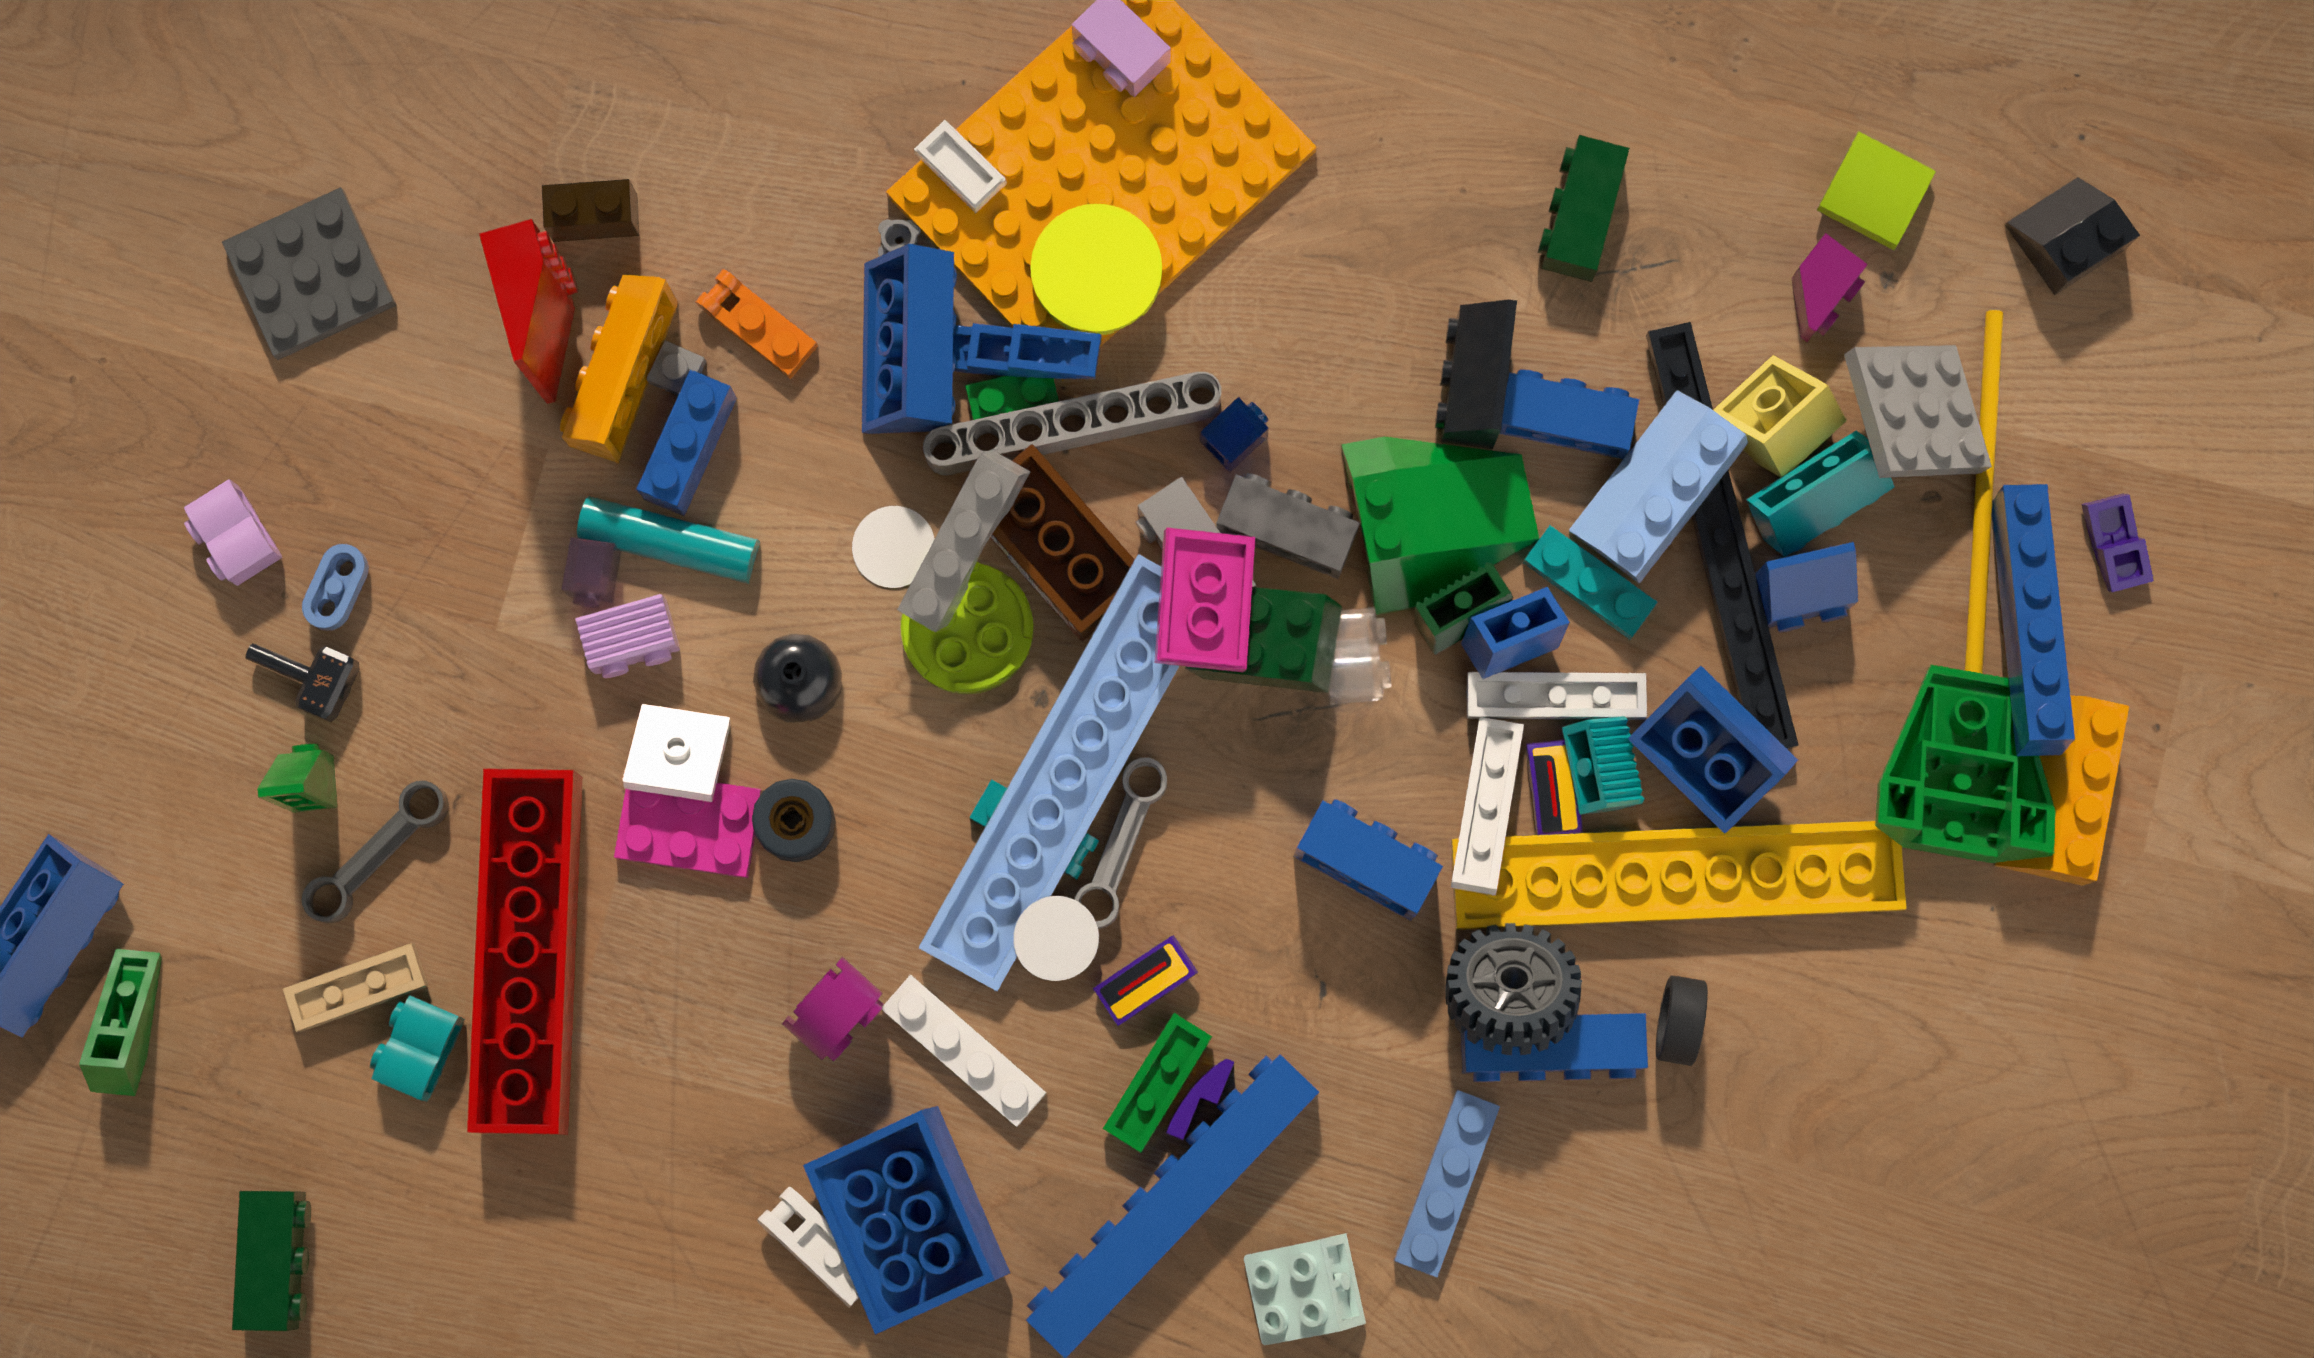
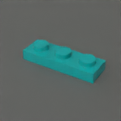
(1590, 582)

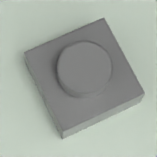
(673, 367)

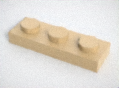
(355, 987)

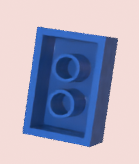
(1713, 749)
(1368, 859)

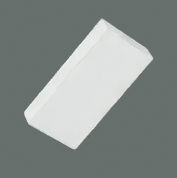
(960, 166)

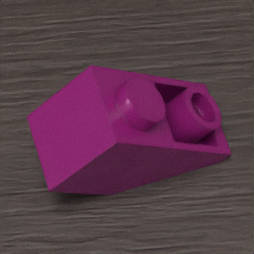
(1821, 282)

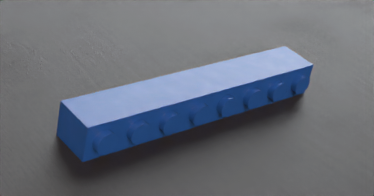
(1171, 1206)

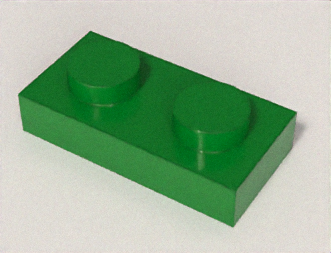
(1009, 395)

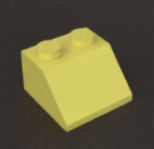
(1782, 415)

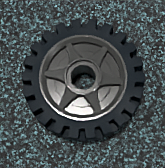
(1543, 993)

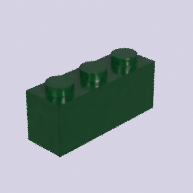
(1583, 207)
(270, 1260)

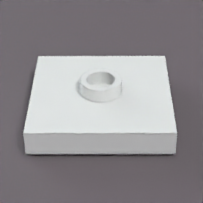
(676, 753)

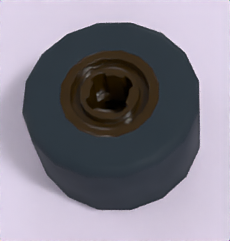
(804, 830)

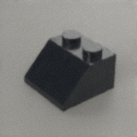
(2072, 233)

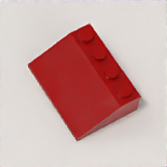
(533, 300)

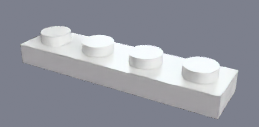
(1557, 695)
(1487, 806)
(963, 1050)

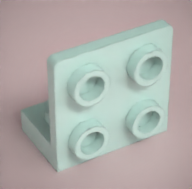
(1304, 1290)

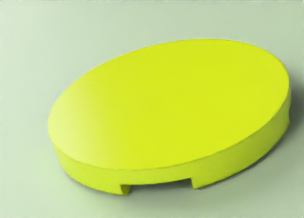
(1096, 268)

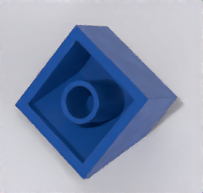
(1809, 586)

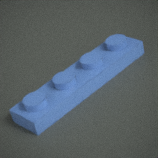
(1446, 1183)

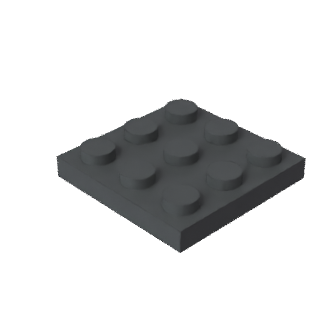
(309, 273)

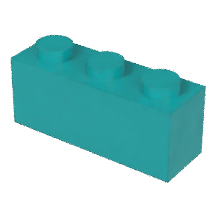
(1818, 494)

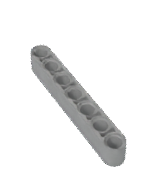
(1089, 408)

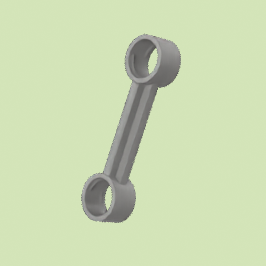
(1123, 838)

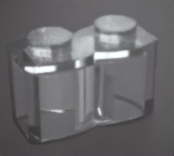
(1357, 666)

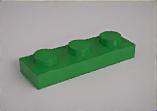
(1157, 1082)

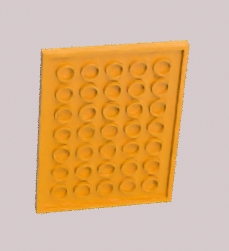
(1178, 156)

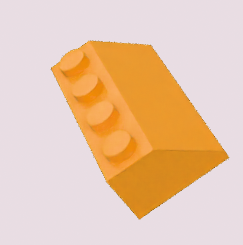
(617, 374)
(2081, 792)

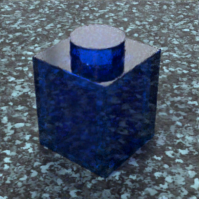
(1235, 433)

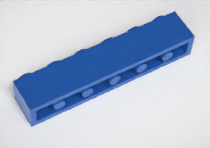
(2032, 620)

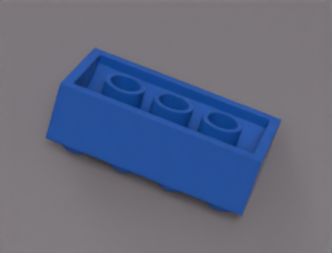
(908, 341)
(45, 927)

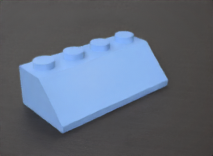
(1659, 485)

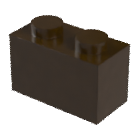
(590, 210)

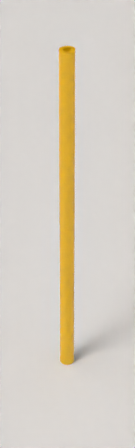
(1984, 494)

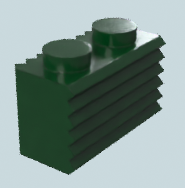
(1447, 615)

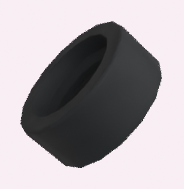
(1681, 1020)

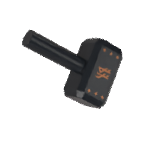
(324, 683)

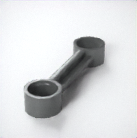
(375, 852)

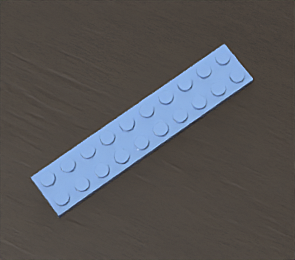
(1057, 785)

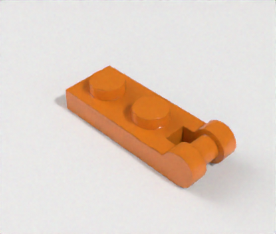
(758, 325)

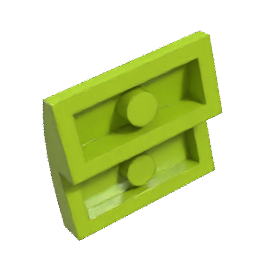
(1876, 190)

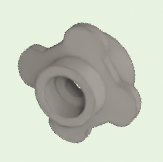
(891, 230)

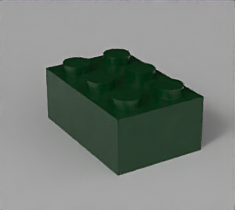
(1287, 642)

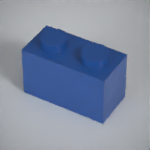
(1515, 632)

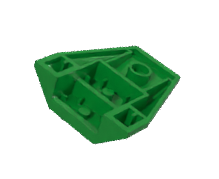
(1435, 514)
(1958, 778)

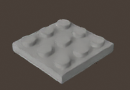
(1917, 411)

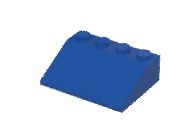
(906, 1219)

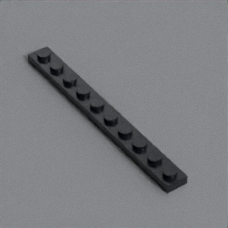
(1727, 554)

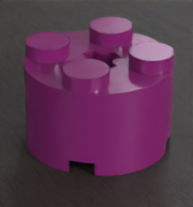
(833, 1010)

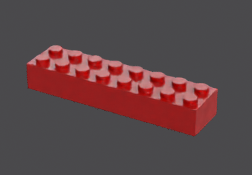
(525, 952)

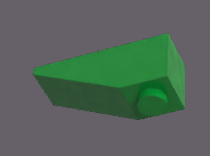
(301, 780)
(122, 1024)

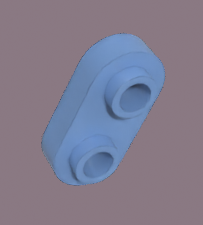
(331, 586)

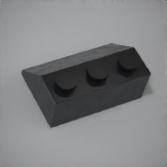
(1476, 373)

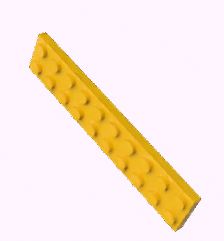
(1689, 875)

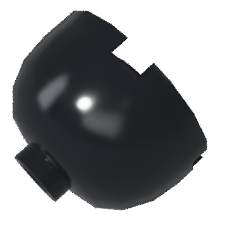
(803, 696)

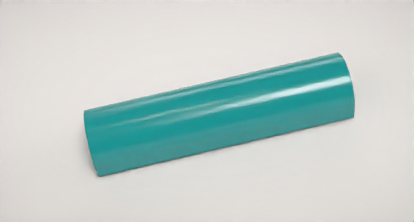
(668, 539)

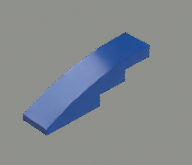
(1026, 351)

